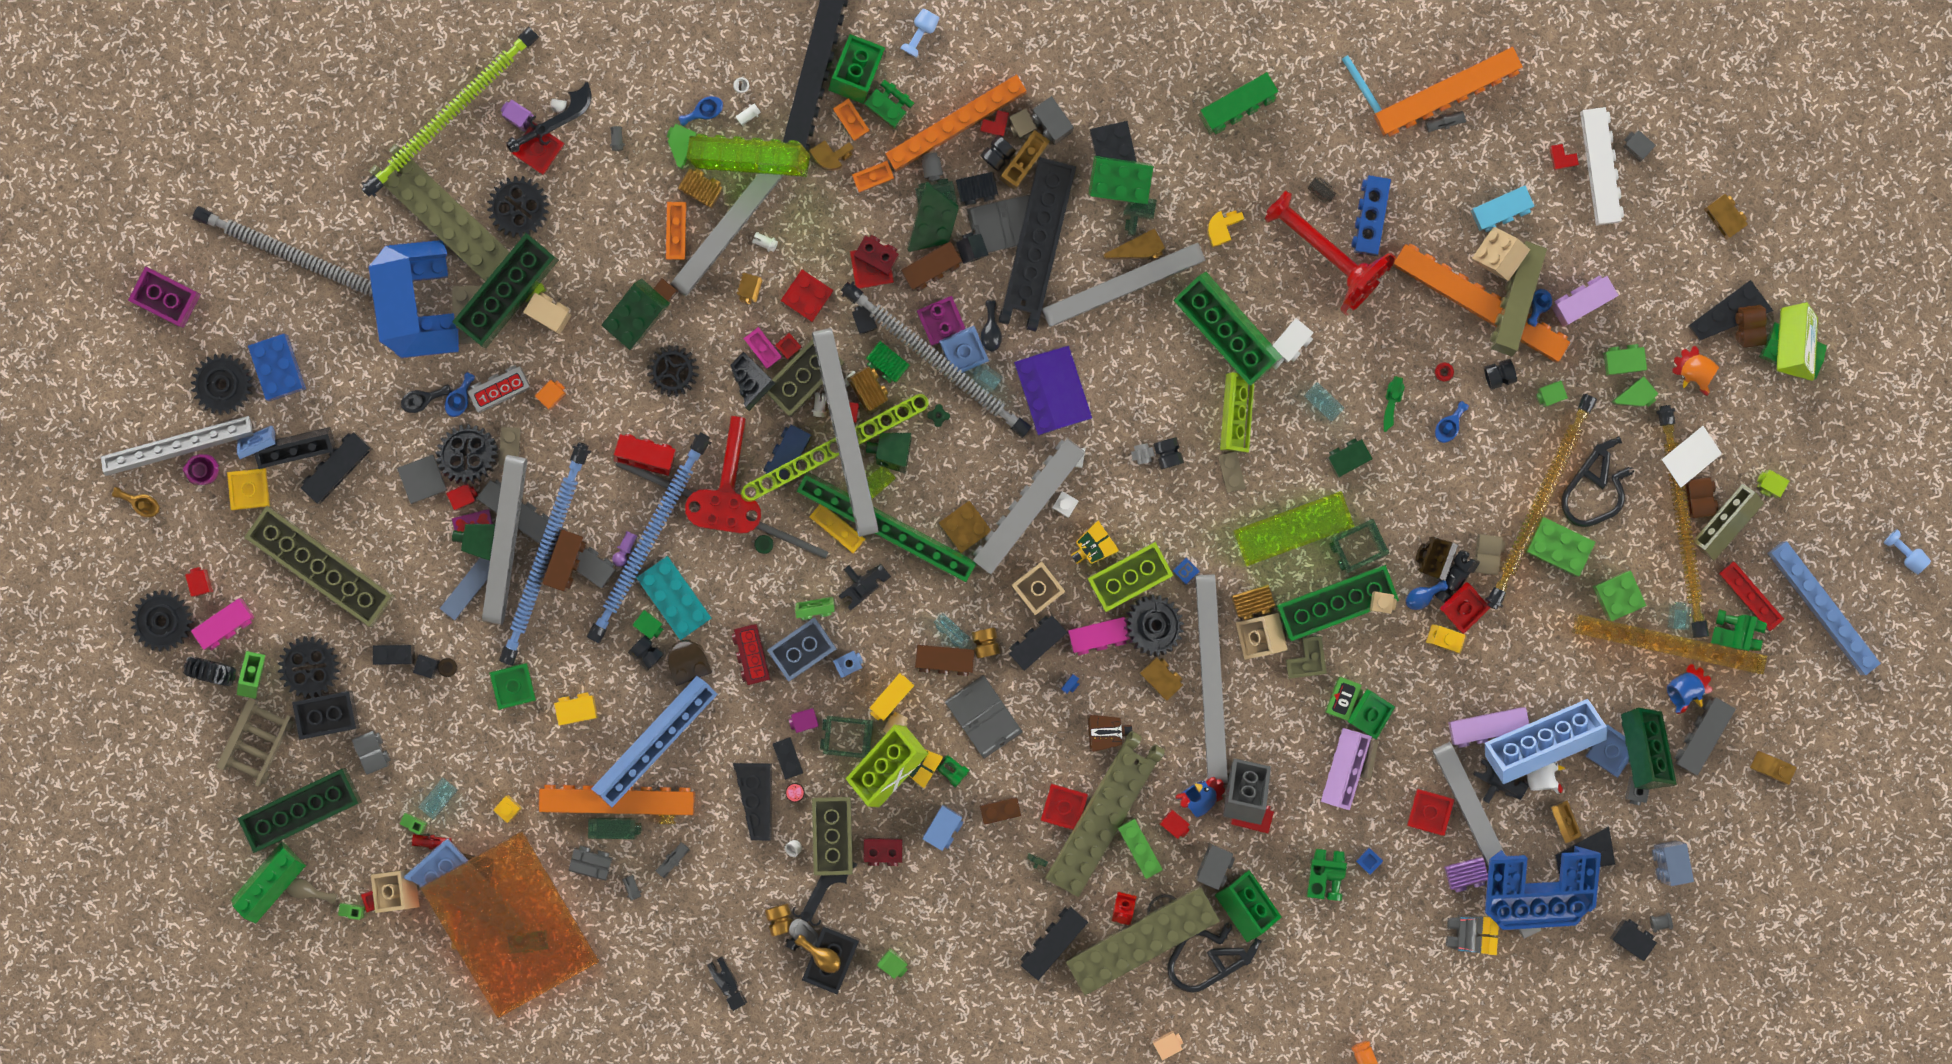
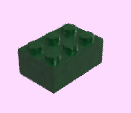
(635, 314)

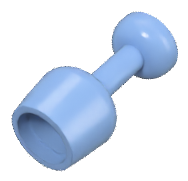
(924, 22)
(1915, 560)

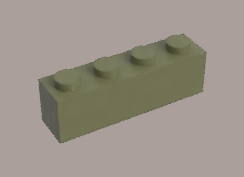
(1728, 522)

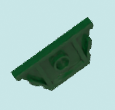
(933, 220)

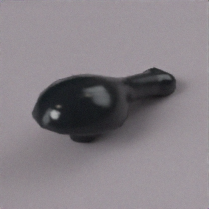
(991, 334)
(418, 400)

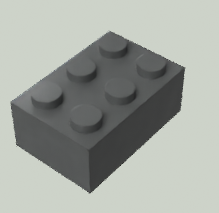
(1247, 791)

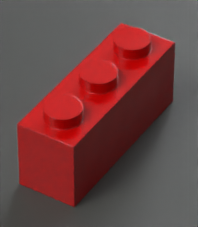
(644, 454)

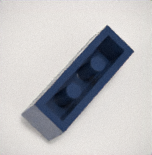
(791, 447)

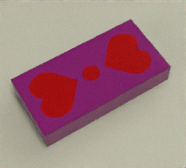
(480, 517)

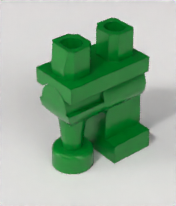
(1743, 632)
(1324, 870)

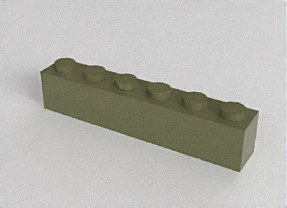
(1517, 302)

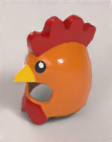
(1695, 368)

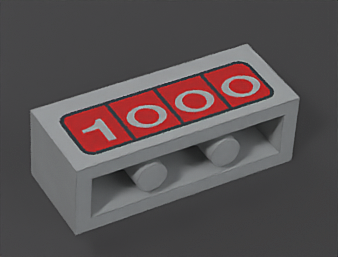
(499, 388)

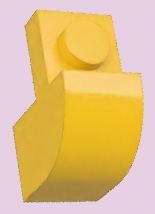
(1217, 227)

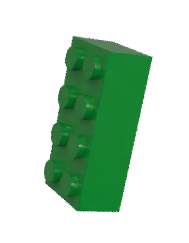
(1238, 103)

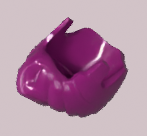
(201, 469)

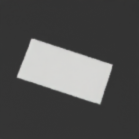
(1691, 456)

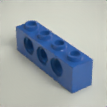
(1381, 187)

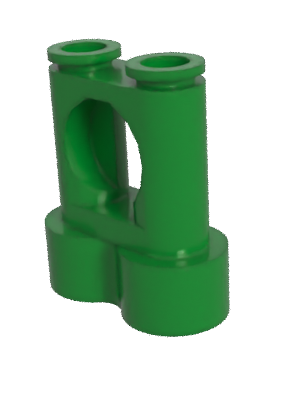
(956, 777)

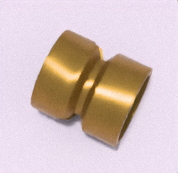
(986, 643)
(779, 919)

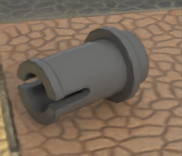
(616, 138)
(631, 887)

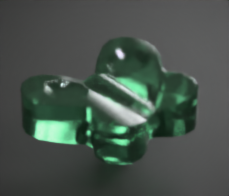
(1037, 860)

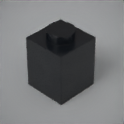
(971, 248)
(863, 320)
(426, 666)

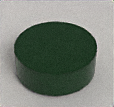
(764, 544)

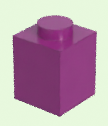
(803, 720)

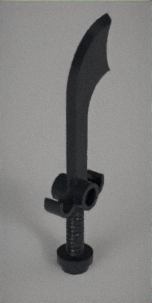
(578, 105)
(807, 914)

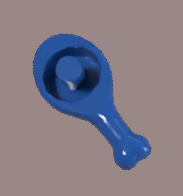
(705, 109)
(1540, 303)
(458, 399)
(1449, 426)
(1422, 596)

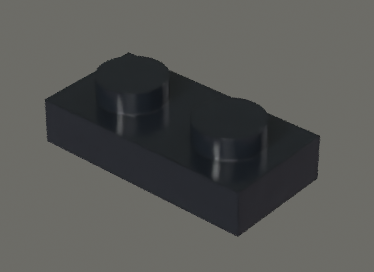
(787, 758)

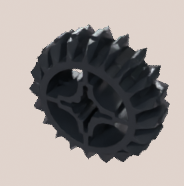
(657, 378)
(209, 671)

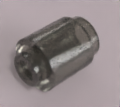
(1322, 190)

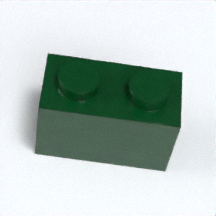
(1349, 458)

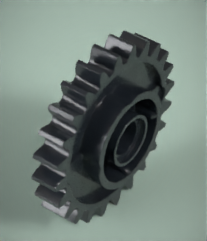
(209, 377)
(176, 620)
(1141, 630)

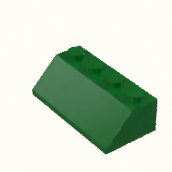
(267, 883)

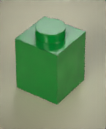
(648, 625)

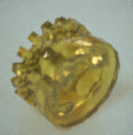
(665, 819)

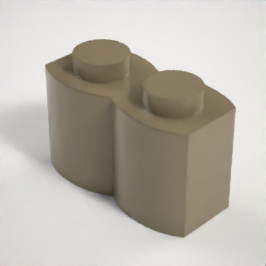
(1488, 553)

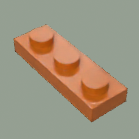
(676, 231)

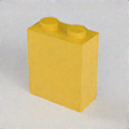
(891, 697)

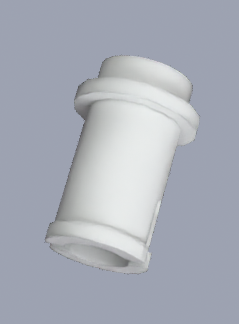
(748, 114)
(765, 242)
(819, 406)

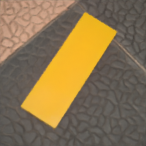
(837, 528)

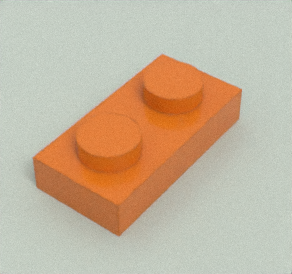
(851, 119)
(873, 176)

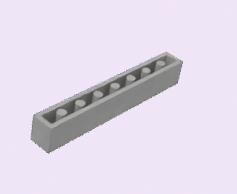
(1029, 505)

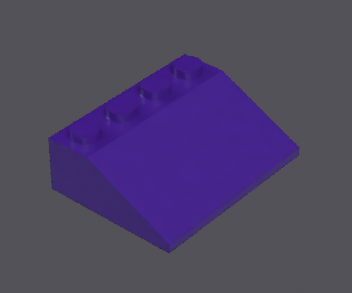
(1053, 390)

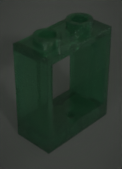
(1376, 536)
(826, 726)
(613, 828)

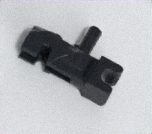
(1457, 574)
(863, 585)
(1490, 777)
(727, 984)

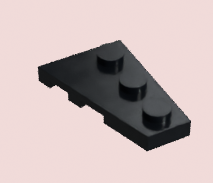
(751, 380)
(1597, 842)

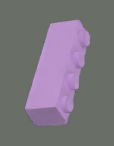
(1487, 726)
(1346, 769)

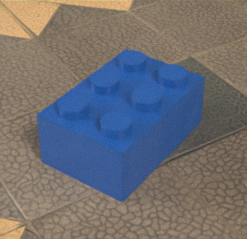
(276, 367)

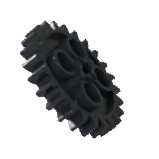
(529, 194)
(484, 454)
(311, 684)

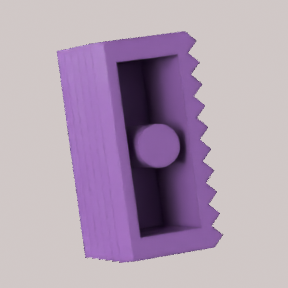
(516, 115)
(1466, 873)

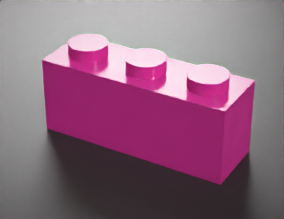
(223, 625)
(1098, 636)

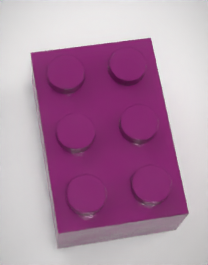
(164, 297)

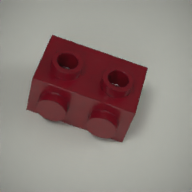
(876, 254)
(883, 850)

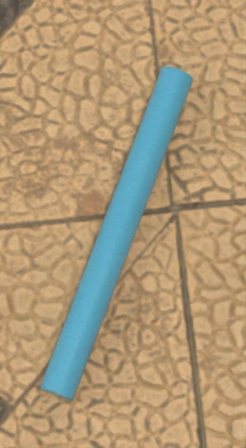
(1362, 85)

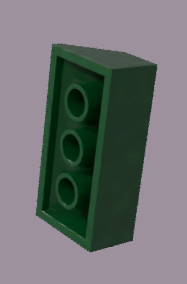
(1648, 749)

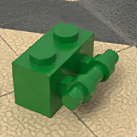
(886, 108)

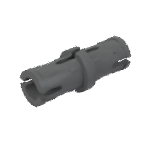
(1445, 121)
(672, 860)

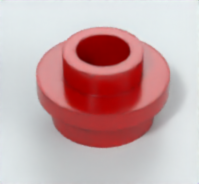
(1448, 367)

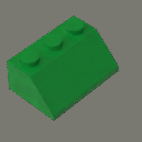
(1770, 350)
(1248, 906)

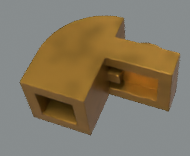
(828, 159)

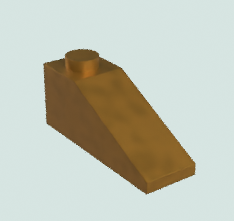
(1024, 160)
(1141, 247)

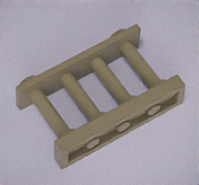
(236, 743)

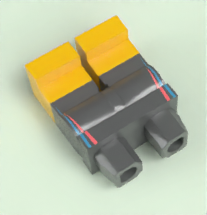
(1467, 934)

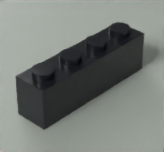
(296, 448)
(336, 468)
(1053, 943)

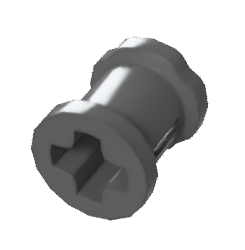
(1661, 922)

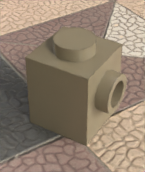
(1022, 124)

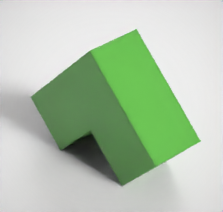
(413, 823)
(351, 911)

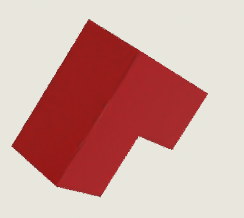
(997, 127)
(1560, 160)

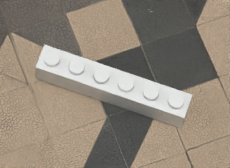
(1601, 166)

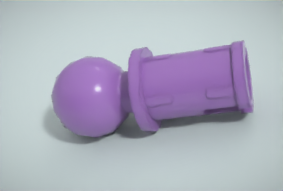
(620, 557)

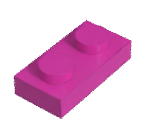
(762, 348)

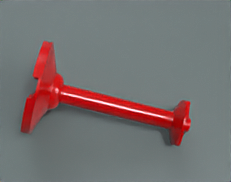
(1361, 278)

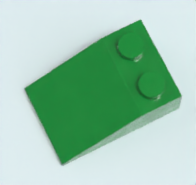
(856, 68)

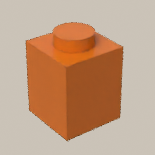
(551, 394)

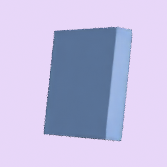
(964, 349)
(255, 443)
(1611, 753)

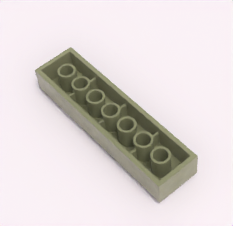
(319, 566)
(1142, 940)

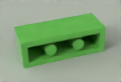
(1140, 848)

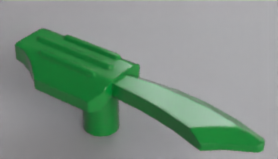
(1394, 395)

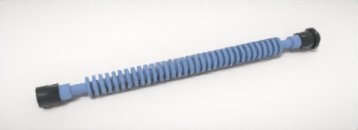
(698, 448)
(535, 577)

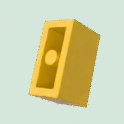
(575, 710)

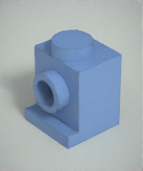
(840, 663)

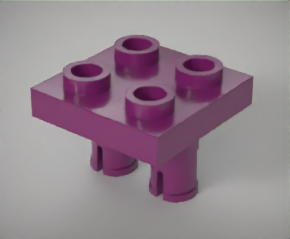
(941, 320)

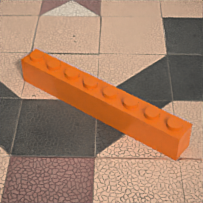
(1448, 91)
(956, 123)
(632, 802)

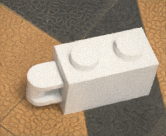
(1291, 341)

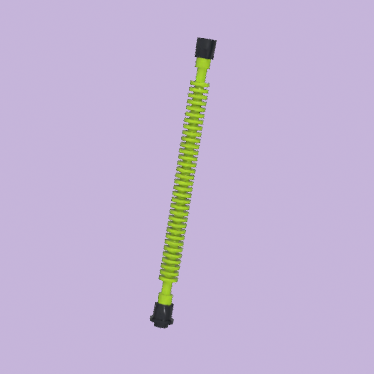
(376, 181)

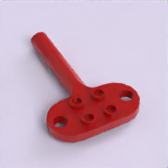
(723, 507)

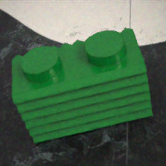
(887, 362)

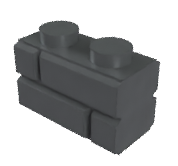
(590, 863)

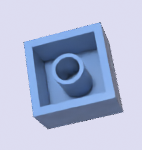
(942, 828)

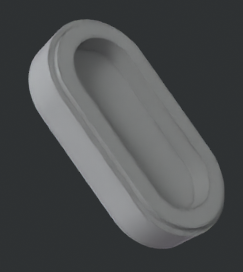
(801, 927)

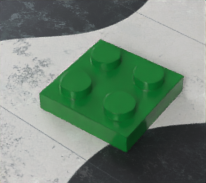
(512, 686)
(1371, 714)

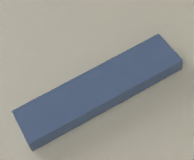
(466, 589)

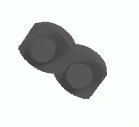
(371, 752)

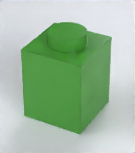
(1551, 394)

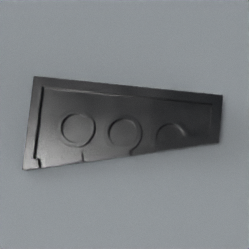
(1723, 314)
(756, 794)

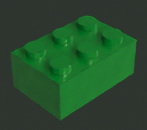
(1120, 180)

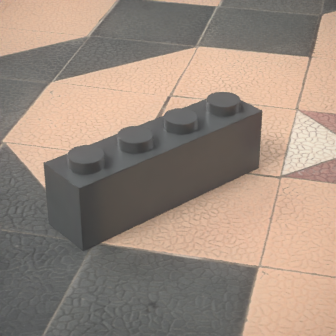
(1704, 736)

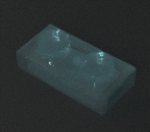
(1324, 401)
(948, 627)
(438, 798)

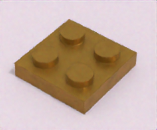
(965, 526)

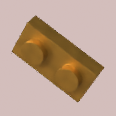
(1566, 821)

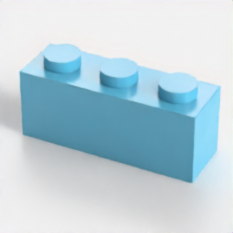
(1502, 209)

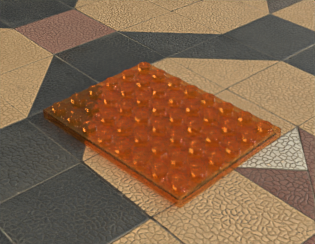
(509, 924)

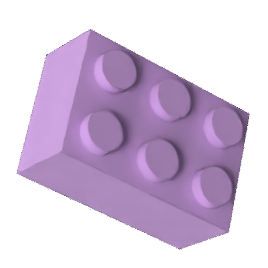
(1584, 300)

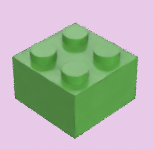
(1619, 596)

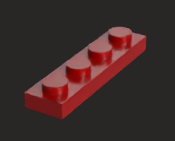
(1751, 595)

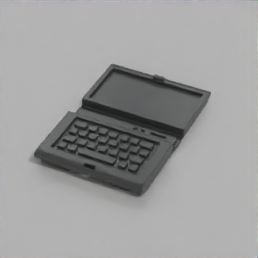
(999, 222)
(983, 716)

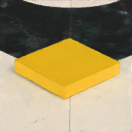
(248, 489)

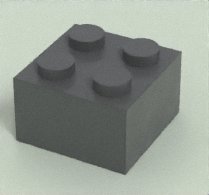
(1052, 120)
(1214, 866)

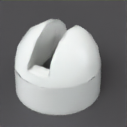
(745, 85)
(558, 106)
(793, 848)

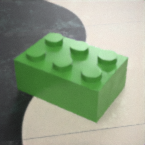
(1560, 547)

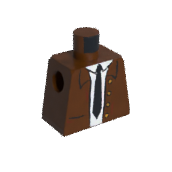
(1106, 732)

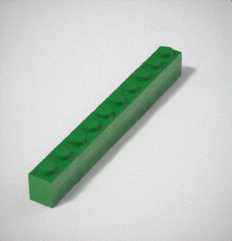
(890, 528)

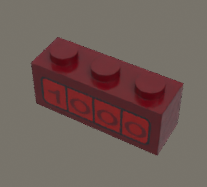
(751, 654)

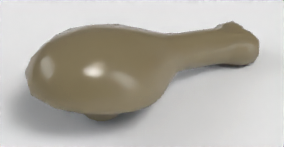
(303, 889)

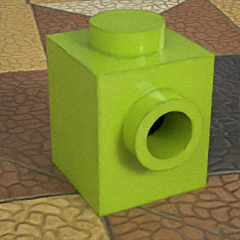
(1772, 484)

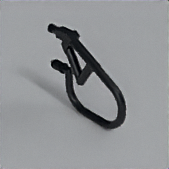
(1599, 449)
(1246, 958)

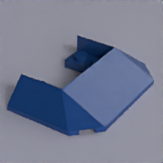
(395, 302)
(1543, 904)

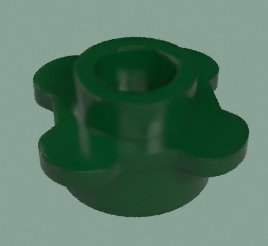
(938, 420)

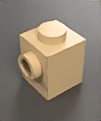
(1383, 602)

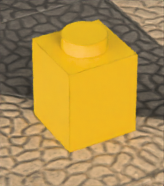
(507, 808)

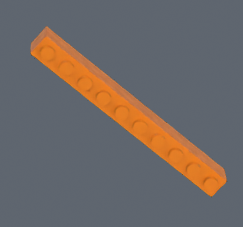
(1475, 299)

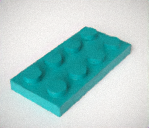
(674, 597)

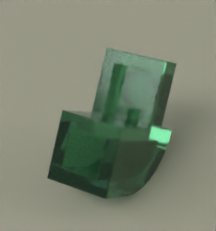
(1136, 211)

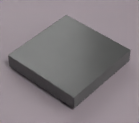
(422, 479)

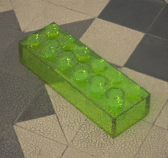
(748, 155)
(1293, 528)

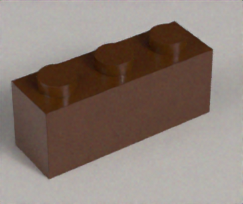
(932, 267)
(564, 560)
(944, 659)

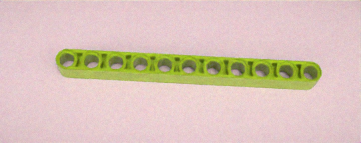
(828, 455)

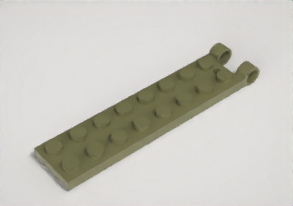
(445, 217)
(1103, 816)

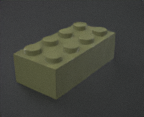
(798, 381)
(832, 836)

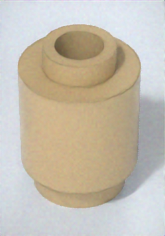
(895, 719)

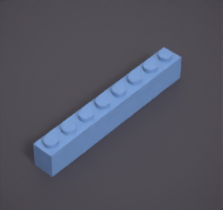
(1823, 608)
(654, 741)

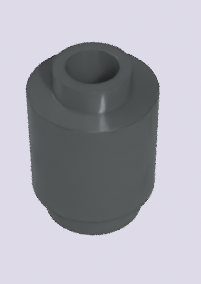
(931, 167)

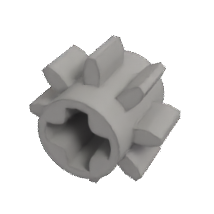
(1142, 453)

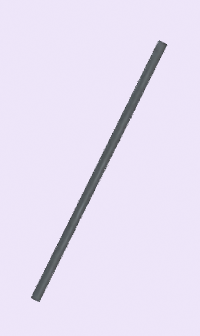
(762, 526)

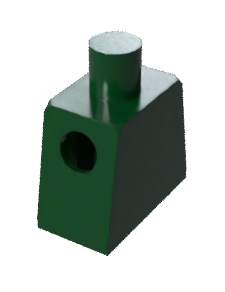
(891, 450)
(476, 539)

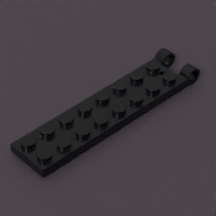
(1038, 240)

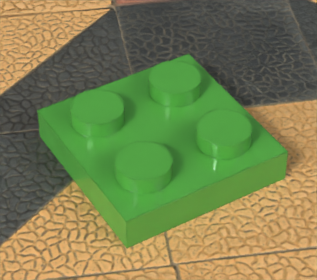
(807, 609)

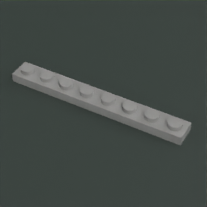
(176, 445)

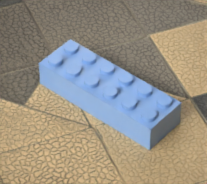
(1545, 741)

